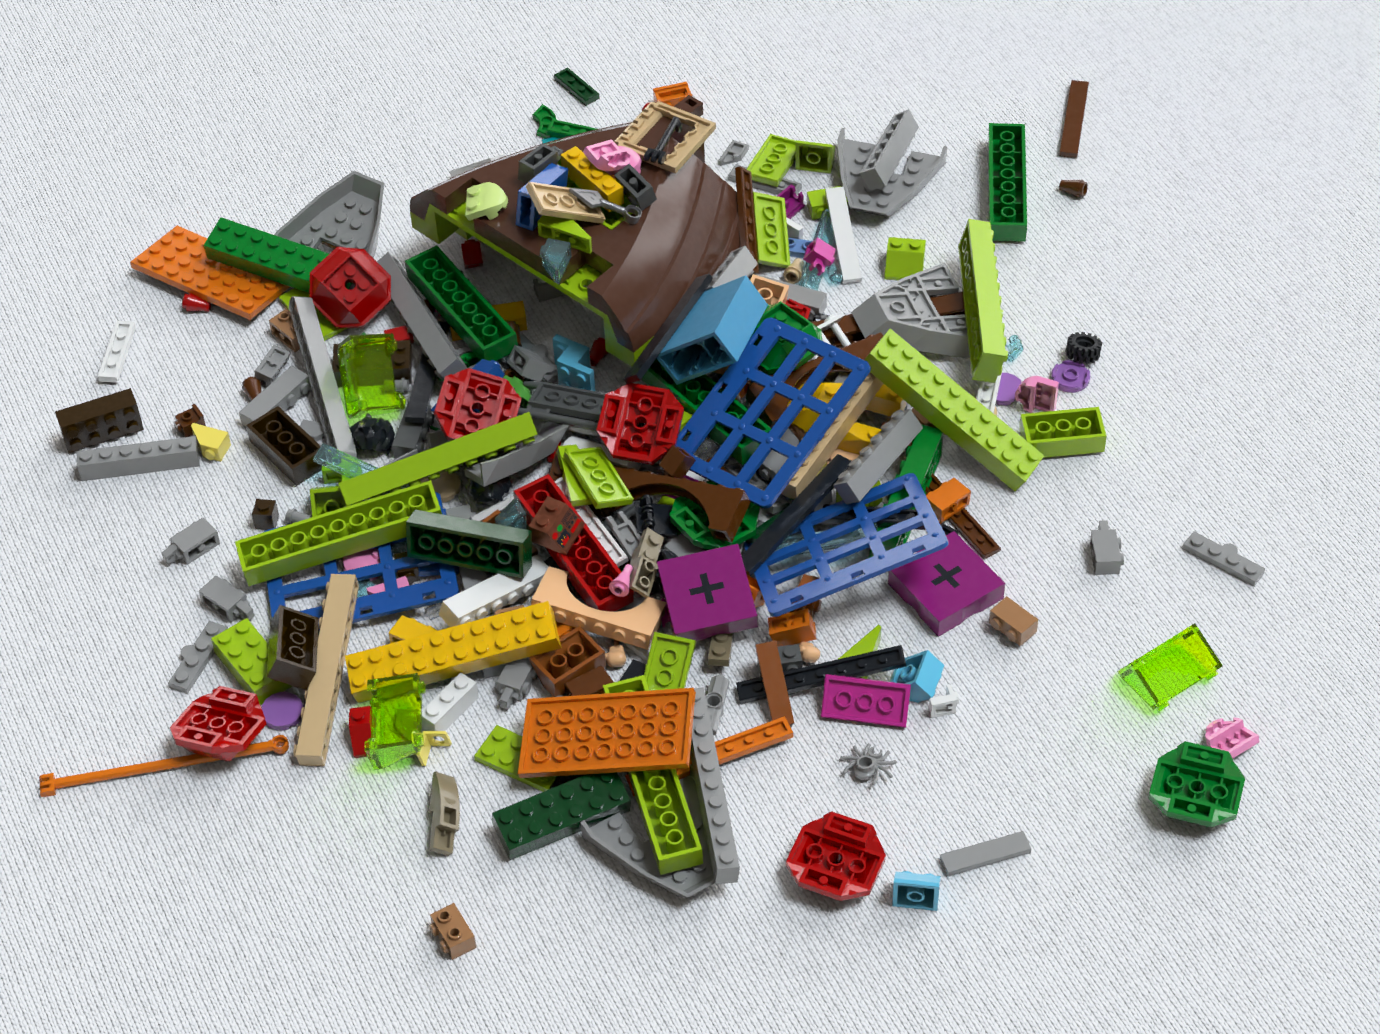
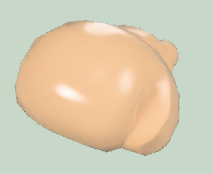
(809, 652)
(616, 655)

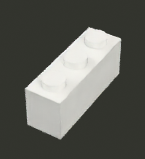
(449, 704)

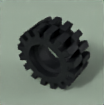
(1083, 348)

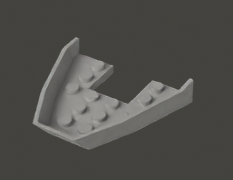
(899, 188)
(341, 216)
(911, 314)
(516, 460)
(621, 843)

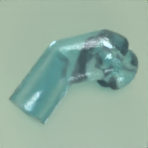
(833, 275)
(1016, 347)

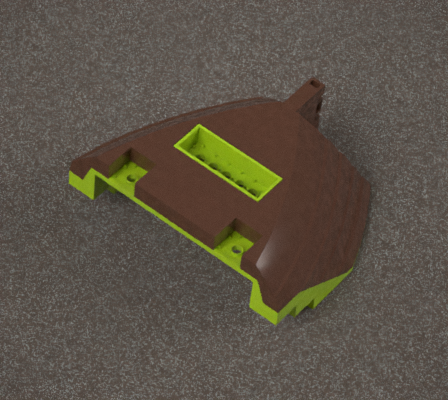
(633, 268)

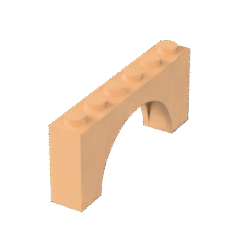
(628, 626)

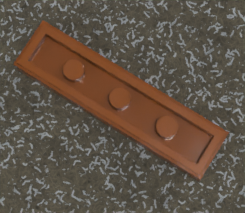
(774, 681)

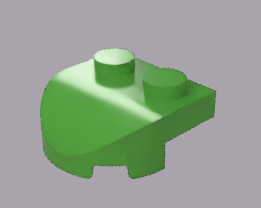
(523, 392)

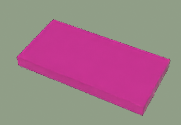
(865, 700)

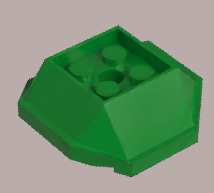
(783, 348)
(694, 524)
(1198, 769)

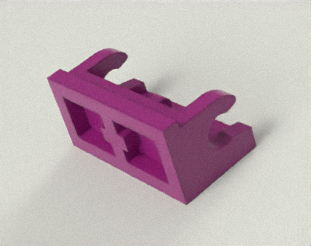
(792, 202)

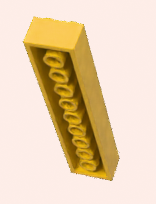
(458, 649)

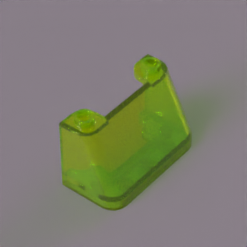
(369, 375)
(1171, 667)
(395, 719)

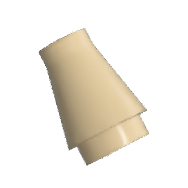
(793, 272)

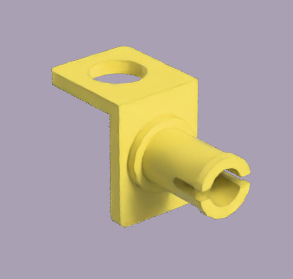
(430, 741)

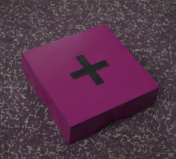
(947, 585)
(707, 593)

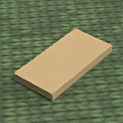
(560, 203)

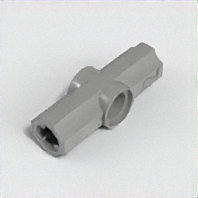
(715, 700)

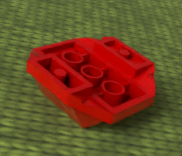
(349, 307)
(470, 391)
(636, 405)
(219, 723)
(841, 841)

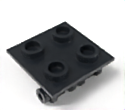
(654, 517)

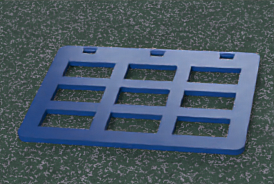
(736, 376)
(878, 564)
(382, 603)

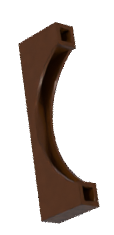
(798, 377)
(722, 504)

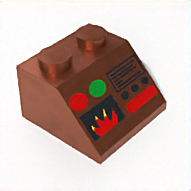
(556, 526)

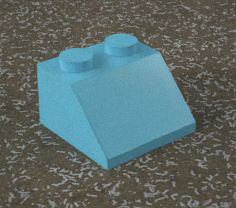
(922, 673)
(916, 890)

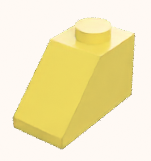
(211, 442)

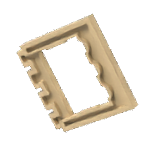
(682, 151)

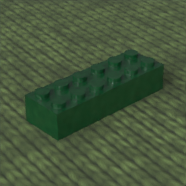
(469, 543)
(559, 812)

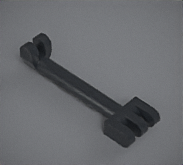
(658, 152)

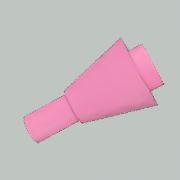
(620, 584)

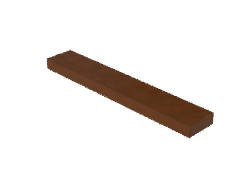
(1074, 119)
(746, 212)
(969, 528)

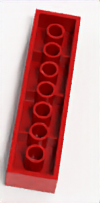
(587, 562)

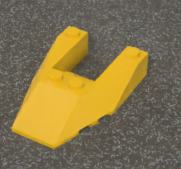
(859, 436)

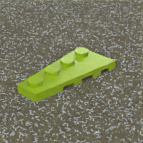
(574, 490)

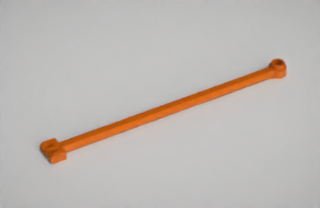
(50, 783)

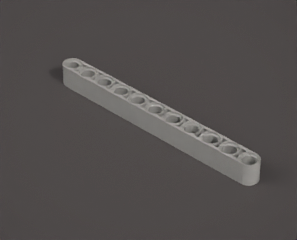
(321, 375)

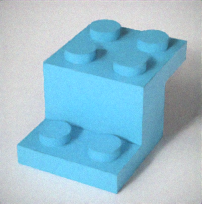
(573, 363)

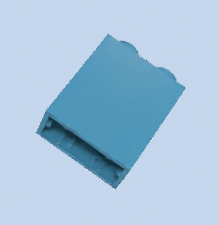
(714, 330)

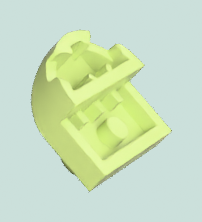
(485, 200)

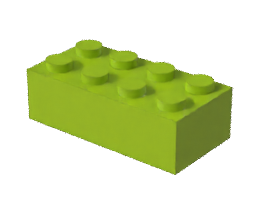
(1064, 431)
(246, 657)

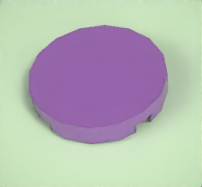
(1071, 376)
(1007, 389)
(282, 710)

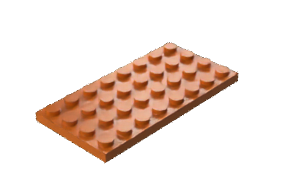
(183, 263)
(607, 733)

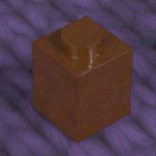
(677, 462)

